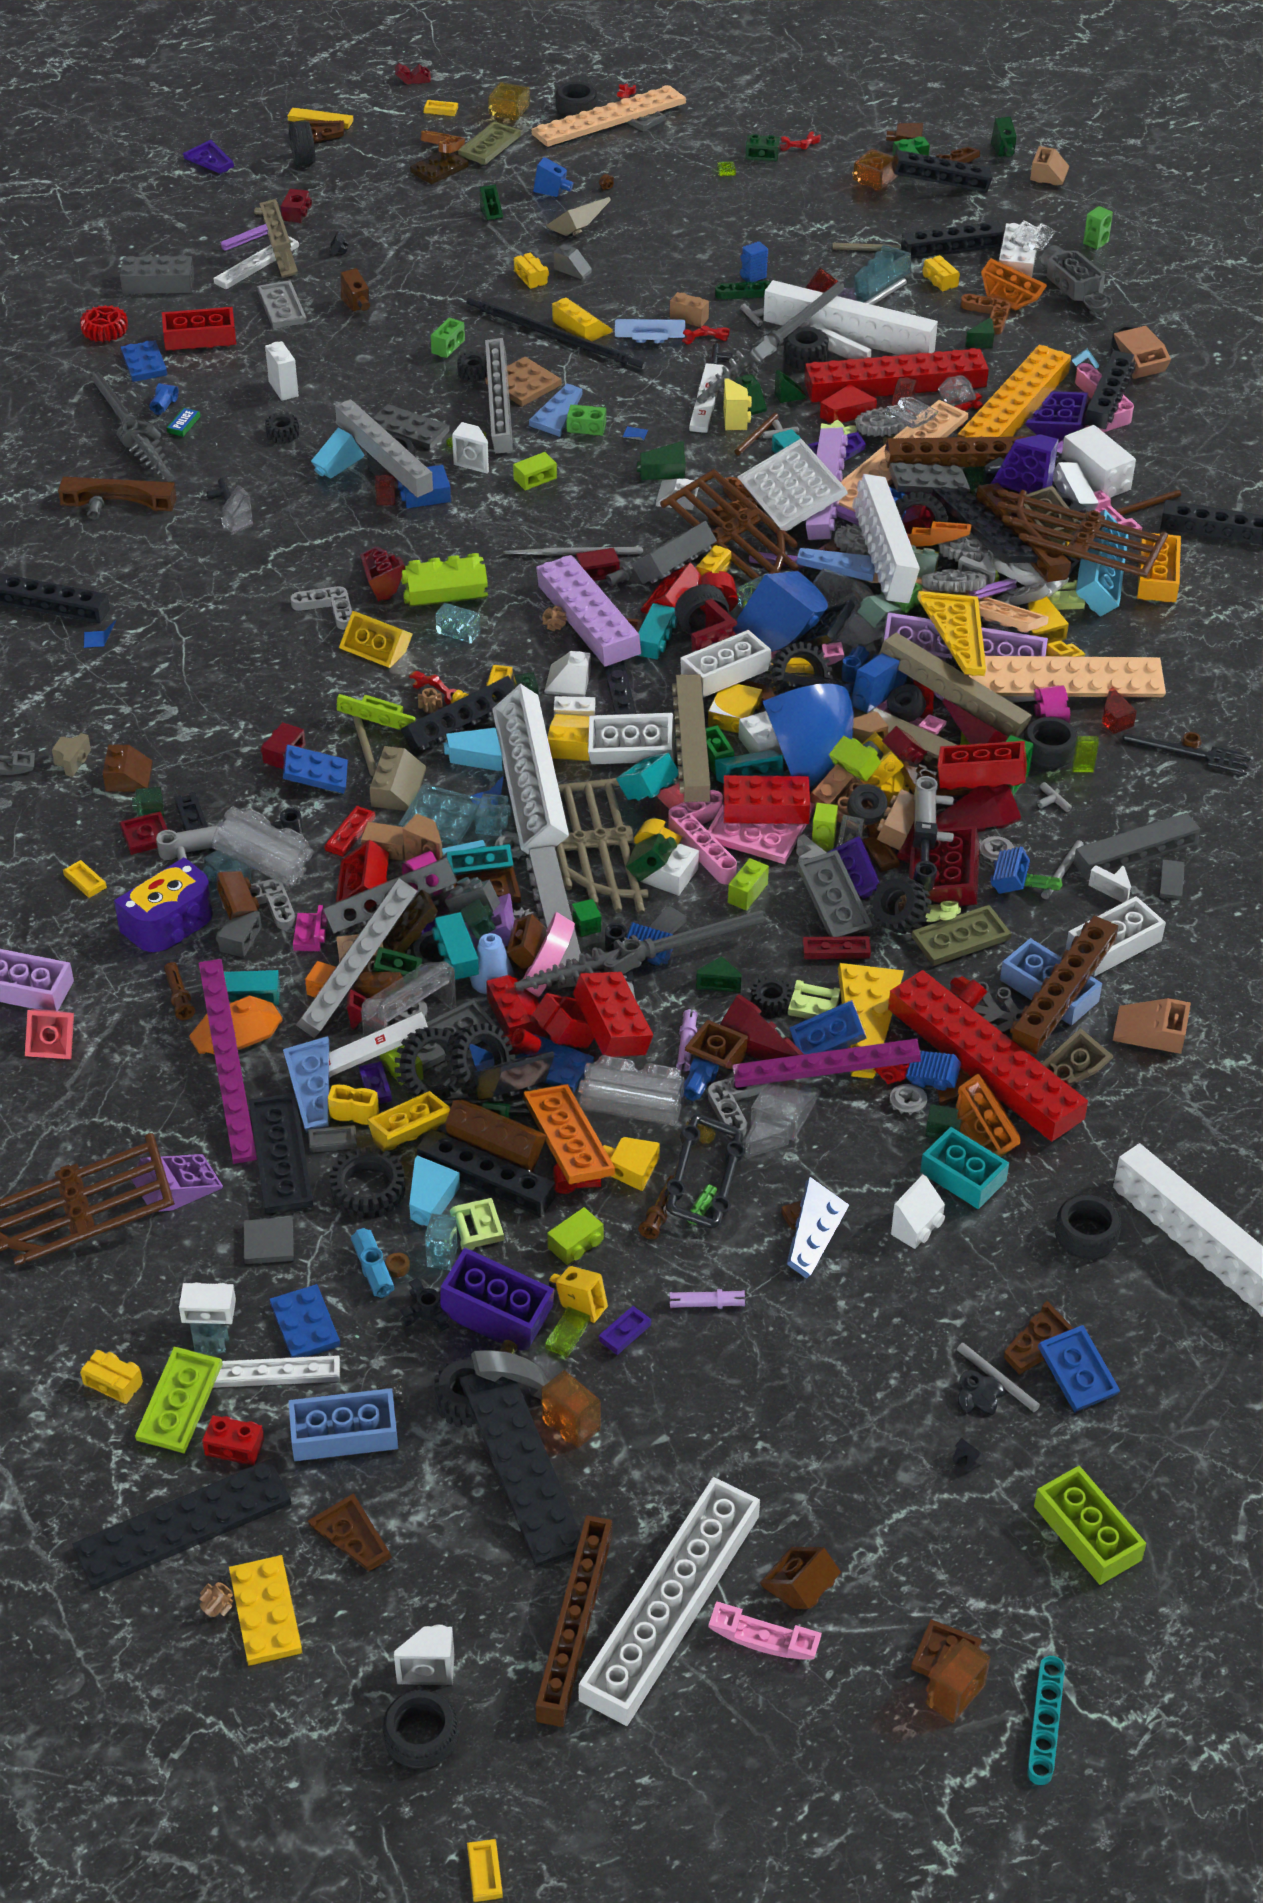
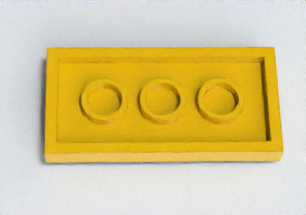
(265, 1610)

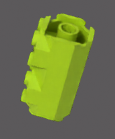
(444, 581)

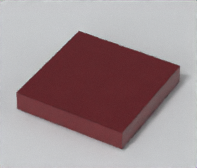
(142, 831)

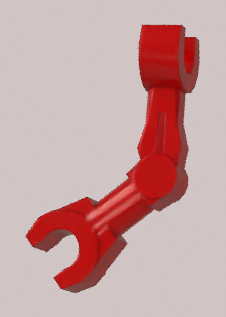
(625, 91)
(803, 144)
(719, 333)
(972, 403)
(433, 680)

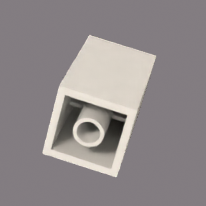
(1100, 459)

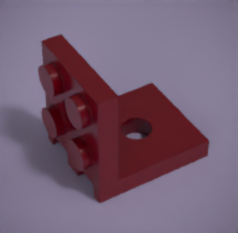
(718, 627)

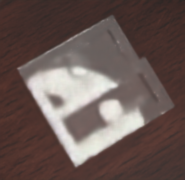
(1031, 237)
(911, 412)

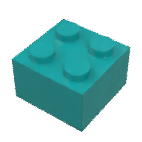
(648, 777)

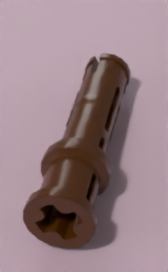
(180, 997)
(651, 1219)

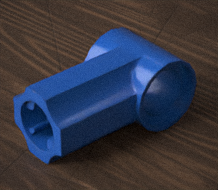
(163, 397)
(854, 661)
(699, 1076)

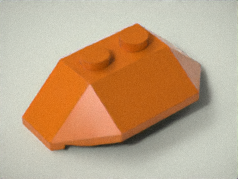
(1010, 285)
(252, 1022)
(985, 1117)

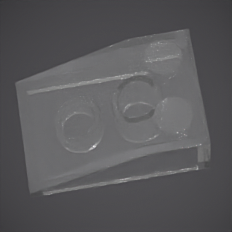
(786, 1104)

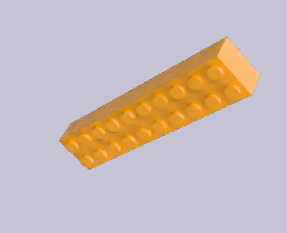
(1020, 395)

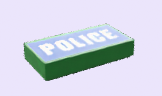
(183, 422)

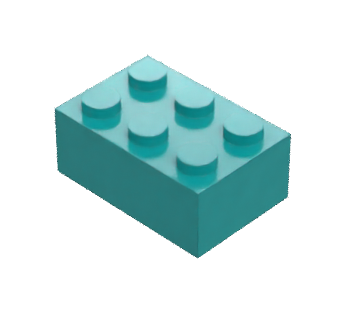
(964, 1167)

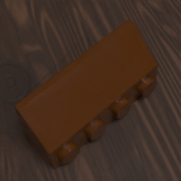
(494, 1134)

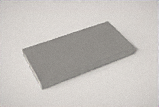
(281, 304)

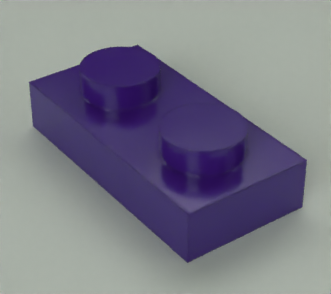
(374, 1078)
(625, 1330)

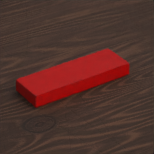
(349, 831)

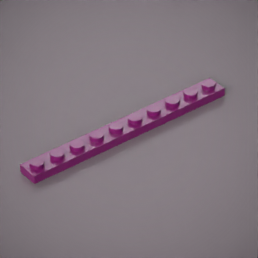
(227, 1062)

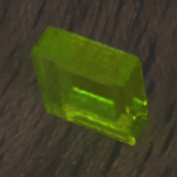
(726, 168)

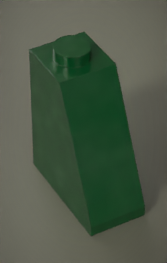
(663, 462)

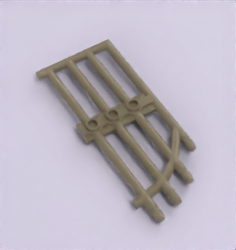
(598, 838)

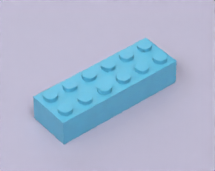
(1099, 583)

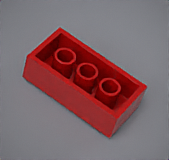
(198, 328)
(982, 765)
(766, 799)
(613, 1014)

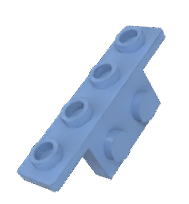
(649, 329)

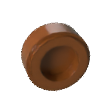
(397, 1264)

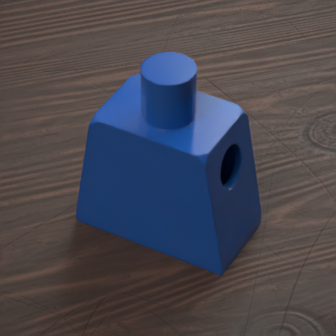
(551, 178)

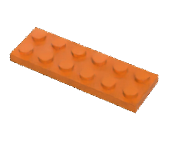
(569, 1134)

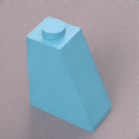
(337, 454)
(474, 749)
(431, 1189)

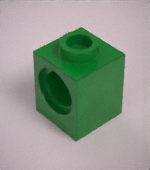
(586, 917)

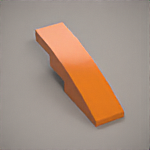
(939, 533)

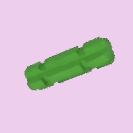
(1043, 882)
(704, 1200)

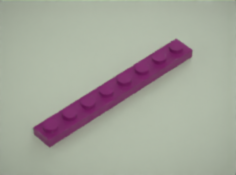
(826, 1063)

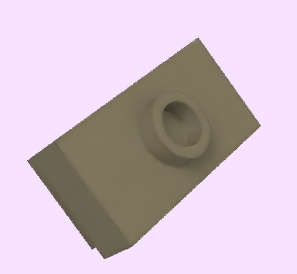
(71, 753)

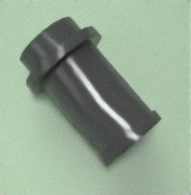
(96, 504)
(619, 576)

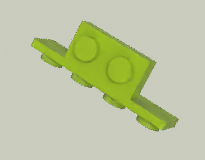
(375, 711)

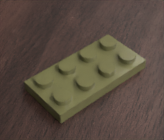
(489, 142)
(961, 935)

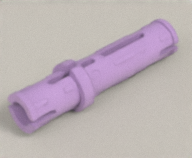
(686, 1032)
(707, 1299)

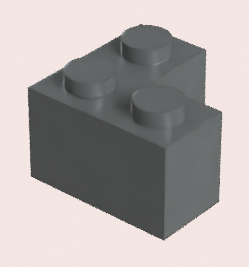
(469, 891)

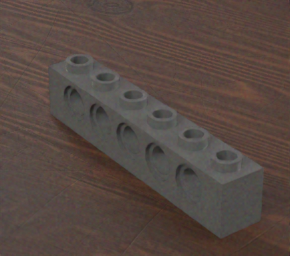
(335, 911)

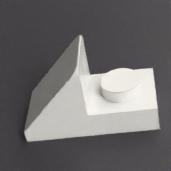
(1113, 885)

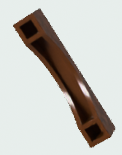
(154, 494)

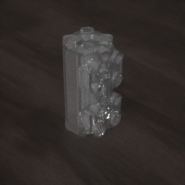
(269, 850)
(621, 1090)

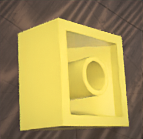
(736, 406)

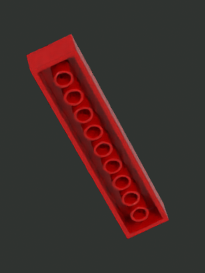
(880, 374)
(984, 1050)

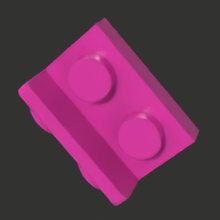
(310, 931)

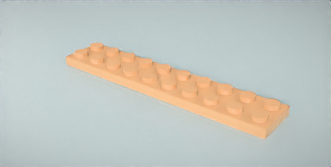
(608, 116)
(941, 426)
(999, 611)
(1078, 674)

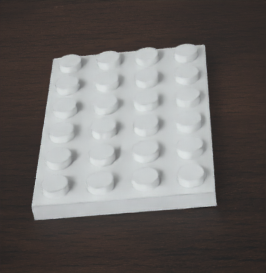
(792, 485)

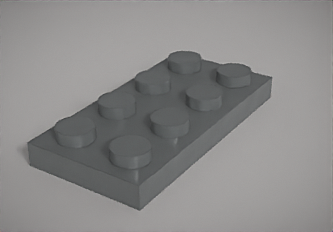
(414, 427)
(926, 477)
(834, 895)
(462, 1016)

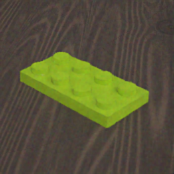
(179, 1400)

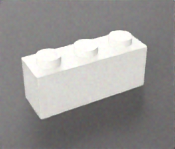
(1072, 482)

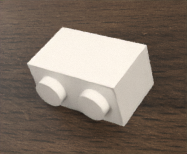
(207, 1303)

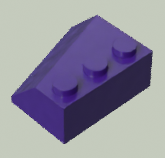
(1060, 414)
(1028, 464)

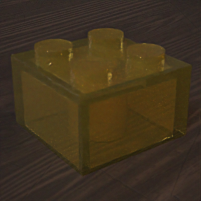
(509, 101)

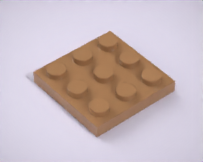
(529, 381)

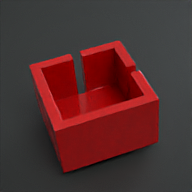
(563, 1021)

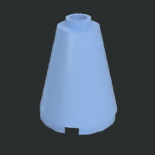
(492, 962)

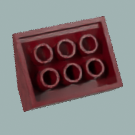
(956, 866)

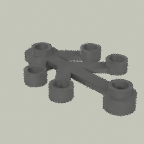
(993, 1012)

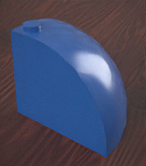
(782, 609)
(809, 726)

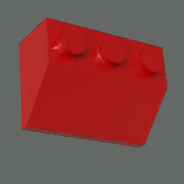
(673, 587)
(361, 871)
(513, 1007)

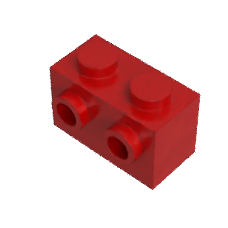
(233, 1440)

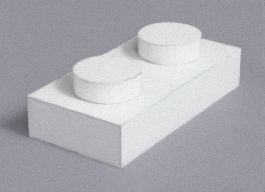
(574, 706)

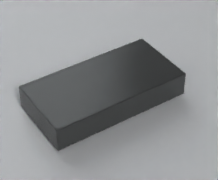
(332, 1138)

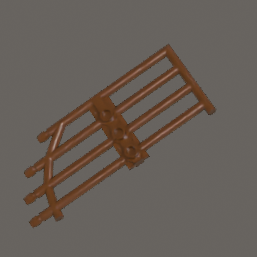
(738, 524)
(1084, 534)
(76, 1204)

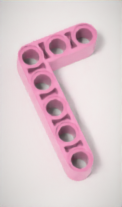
(1087, 379)
(687, 821)

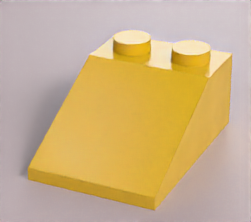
(569, 737)

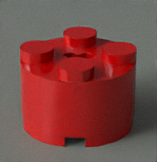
(723, 582)

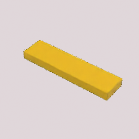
(298, 114)

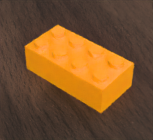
(1164, 577)

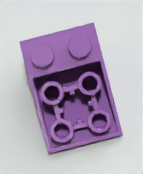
(503, 920)
(188, 1179)

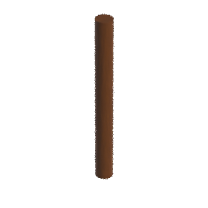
(758, 432)
(1149, 502)

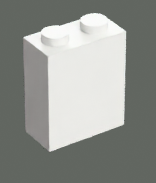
(281, 370)

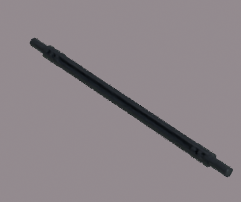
(556, 333)

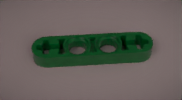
(748, 290)

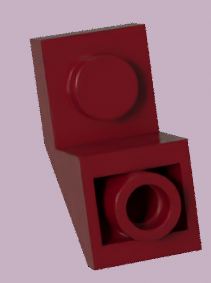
(416, 76)

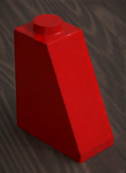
(846, 405)

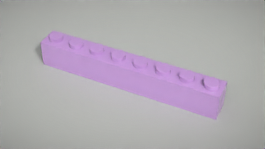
(831, 452)

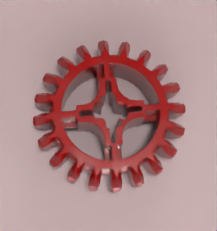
(104, 323)

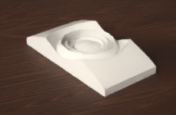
(1025, 574)

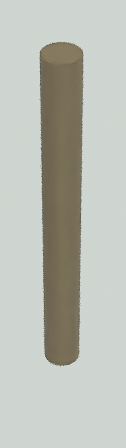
(860, 247)
(365, 745)

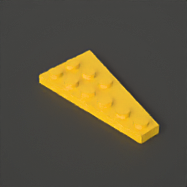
(959, 626)
(870, 993)

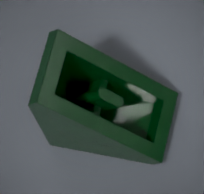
(490, 202)
(981, 335)
(786, 389)
(719, 976)

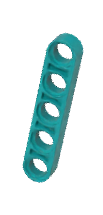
(1043, 1731)

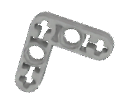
(331, 596)
(1021, 596)
(273, 896)
(729, 1098)

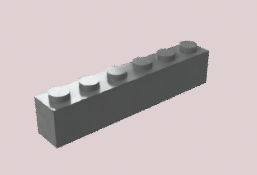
(1138, 845)

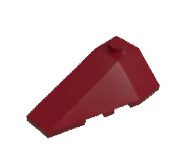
(382, 571)
(973, 729)
(982, 808)
(763, 1038)

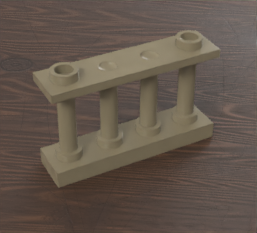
(278, 238)

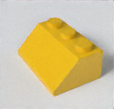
(577, 320)
(374, 640)
(408, 1121)

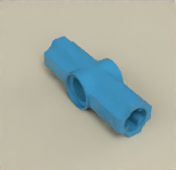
(372, 1263)

